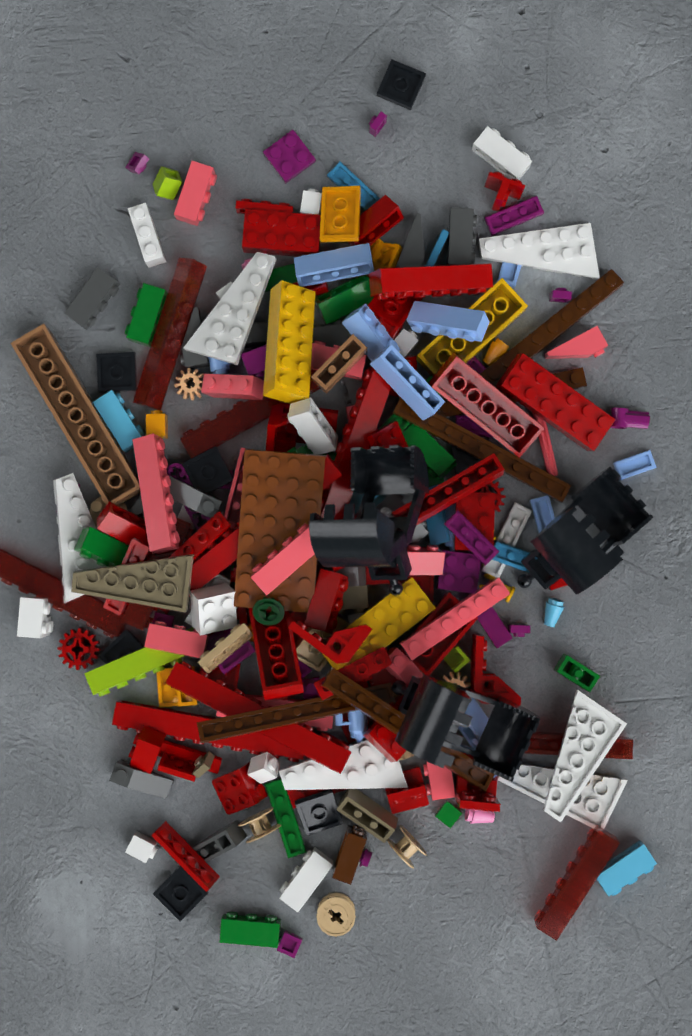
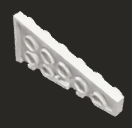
(553, 250)
(230, 321)
(71, 520)
(585, 743)
(363, 770)
(592, 805)

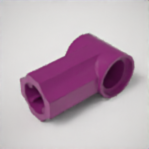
(629, 419)

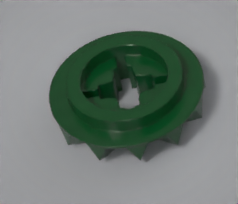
(274, 616)

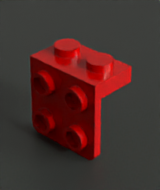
(238, 790)

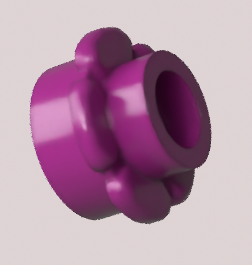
(365, 858)

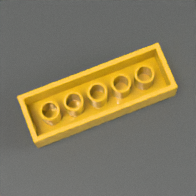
(501, 307)
(289, 343)
(389, 619)

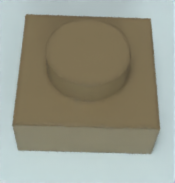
(203, 764)

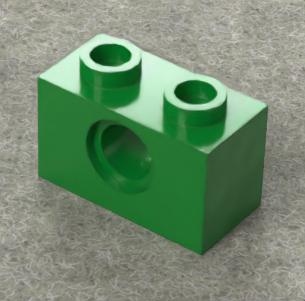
(576, 672)

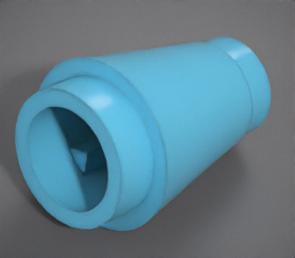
(553, 611)

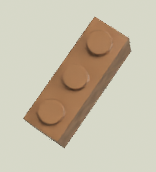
(339, 363)

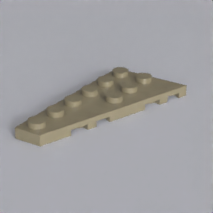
(150, 583)

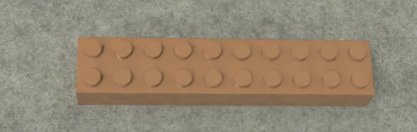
(77, 415)

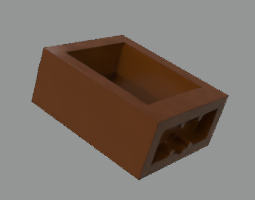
(349, 854)

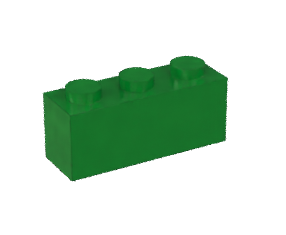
(344, 299)
(146, 314)
(437, 458)
(100, 547)
(250, 930)

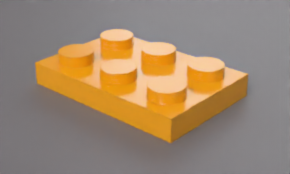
(340, 214)

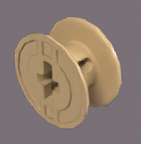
(259, 825)
(406, 847)
(334, 925)

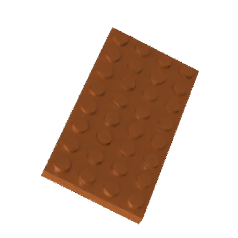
(275, 503)

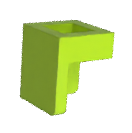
(167, 183)
(456, 658)

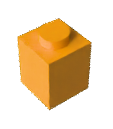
(157, 423)

